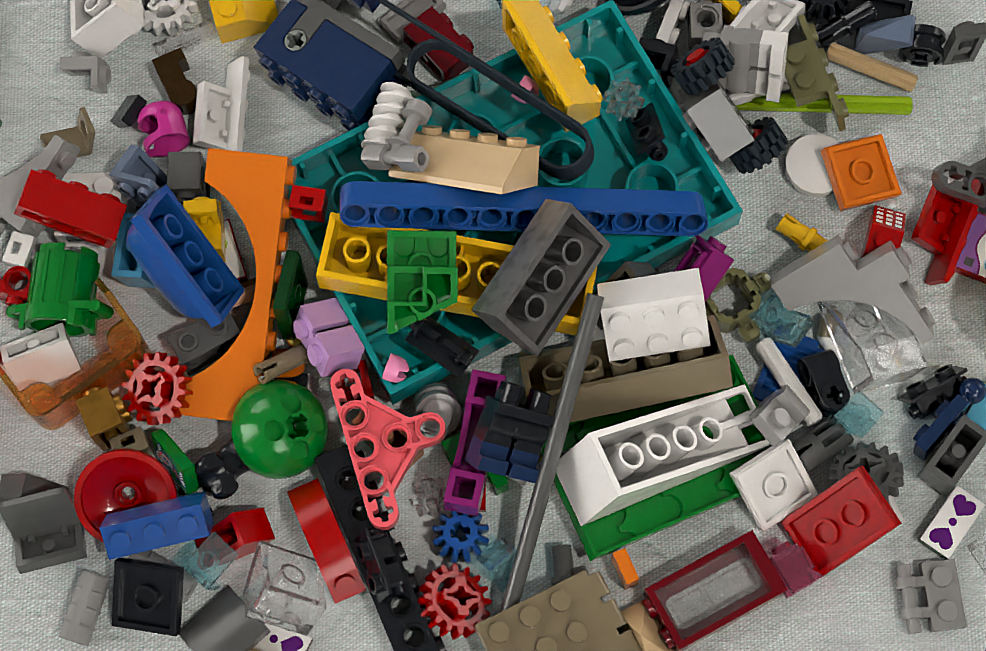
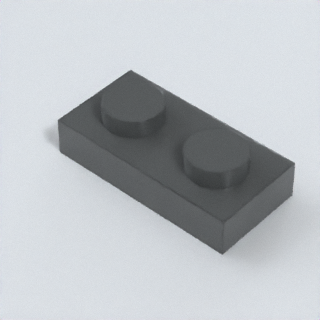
(964, 42)

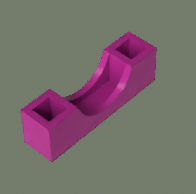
(465, 482)

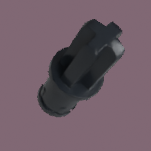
(846, 23)

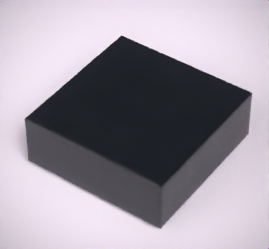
(128, 111)

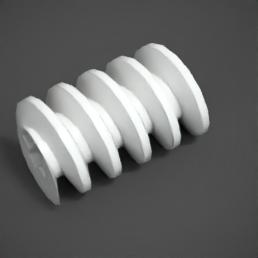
(387, 114)

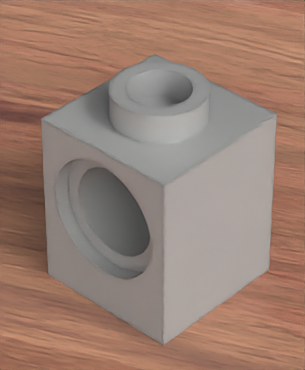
(703, 11)

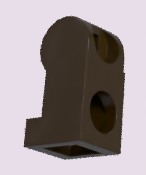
(178, 88)

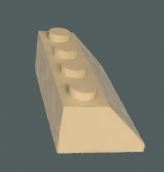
(474, 161)

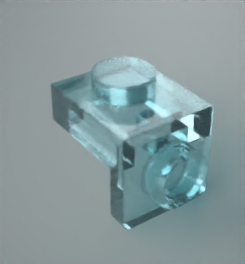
(780, 324)
(859, 415)

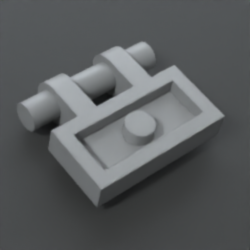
(941, 596)

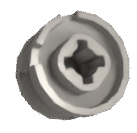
(439, 400)

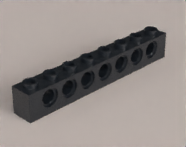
(334, 469)

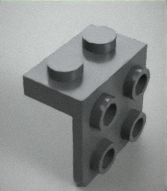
(44, 529)

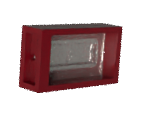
(713, 592)

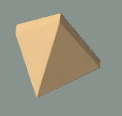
(644, 628)

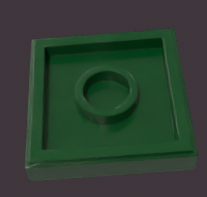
(290, 293)

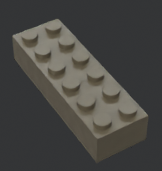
(632, 381)

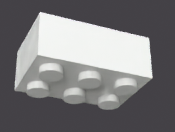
(654, 314)

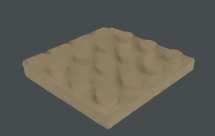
(560, 619)

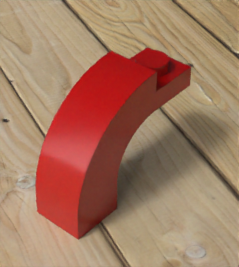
(326, 541)

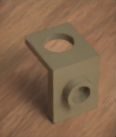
(76, 134)

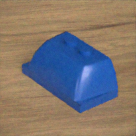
(181, 260)

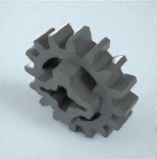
(882, 467)

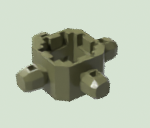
(751, 291)

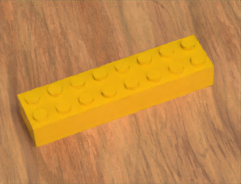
(356, 263)

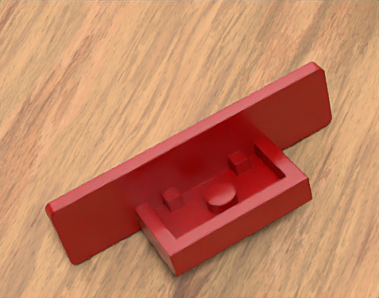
(944, 230)

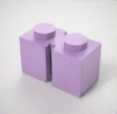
(326, 344)

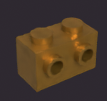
(104, 416)

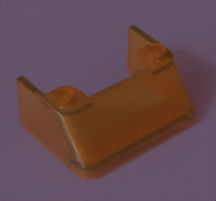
(57, 405)

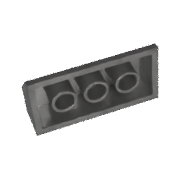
(542, 276)

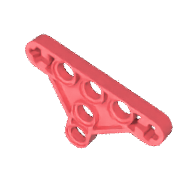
(376, 427)

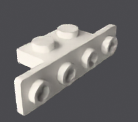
(769, 15)
(222, 110)

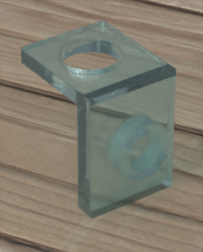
(210, 561)

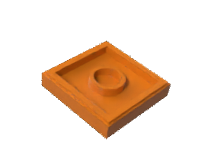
(860, 172)

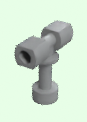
(399, 149)

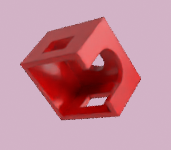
(308, 199)

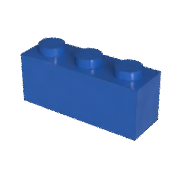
(157, 525)

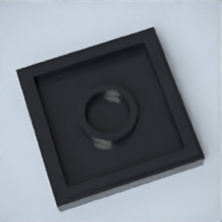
(147, 596)

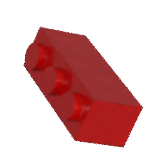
(70, 208)

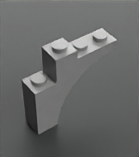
(56, 158)
(875, 280)

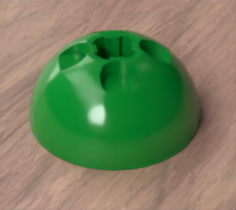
(265, 429)

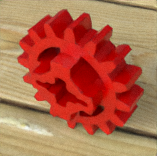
(157, 388)
(454, 601)

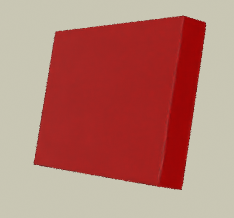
(841, 521)

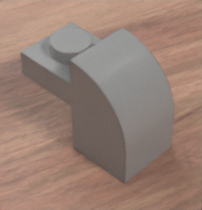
(779, 414)

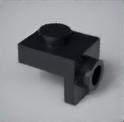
(662, 57)

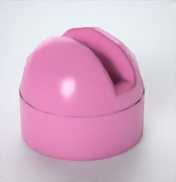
(530, 85)
(394, 369)

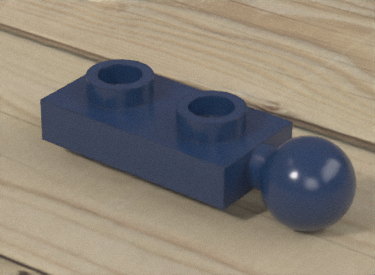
(927, 438)

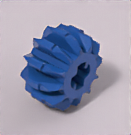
(468, 525)

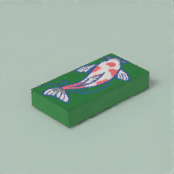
(175, 461)

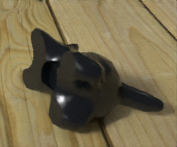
(219, 471)

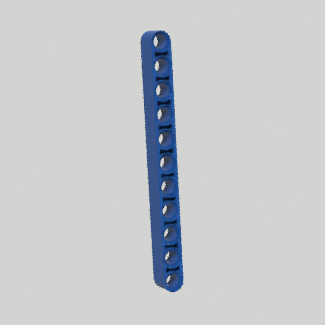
(467, 209)

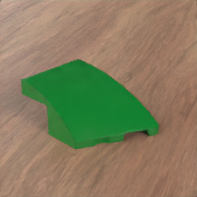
(419, 275)

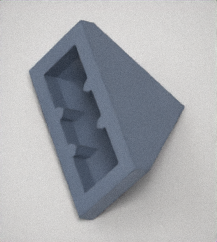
(885, 35)

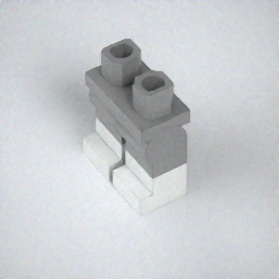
(758, 60)

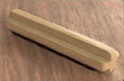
(871, 67)

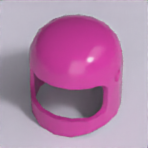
(165, 128)

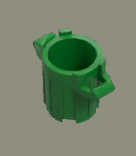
(63, 292)

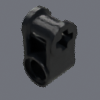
(824, 380)

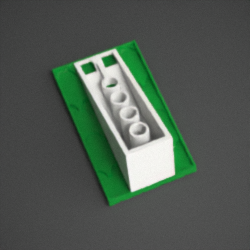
(655, 464)

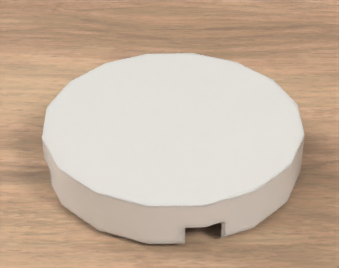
(806, 166)

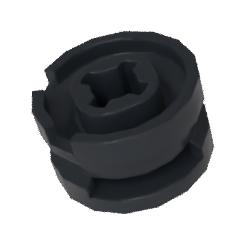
(925, 47)

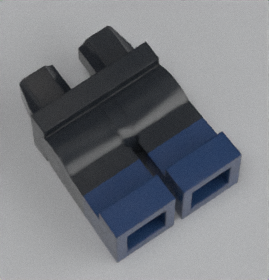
(511, 433)

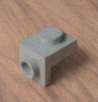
(84, 64)

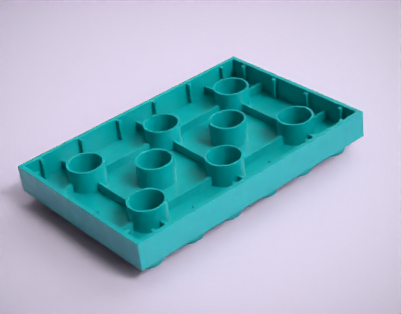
(608, 54)

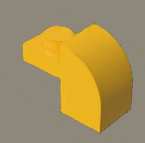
(209, 218)

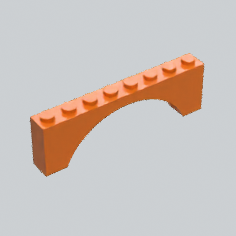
(259, 192)

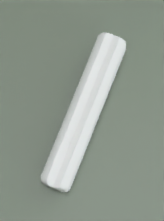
(785, 376)

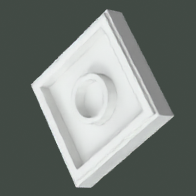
(774, 484)

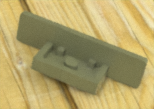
(808, 76)

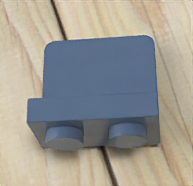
(137, 175)

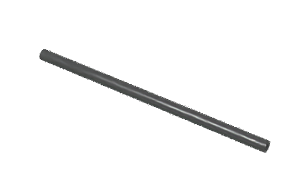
(552, 451)

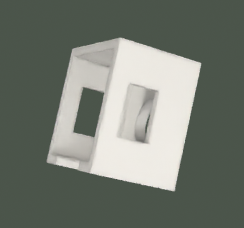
(25, 252)

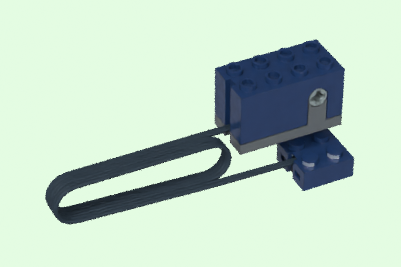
(345, 64)

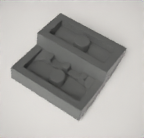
(223, 626)

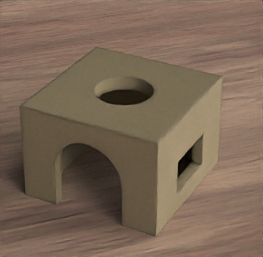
(139, 442)

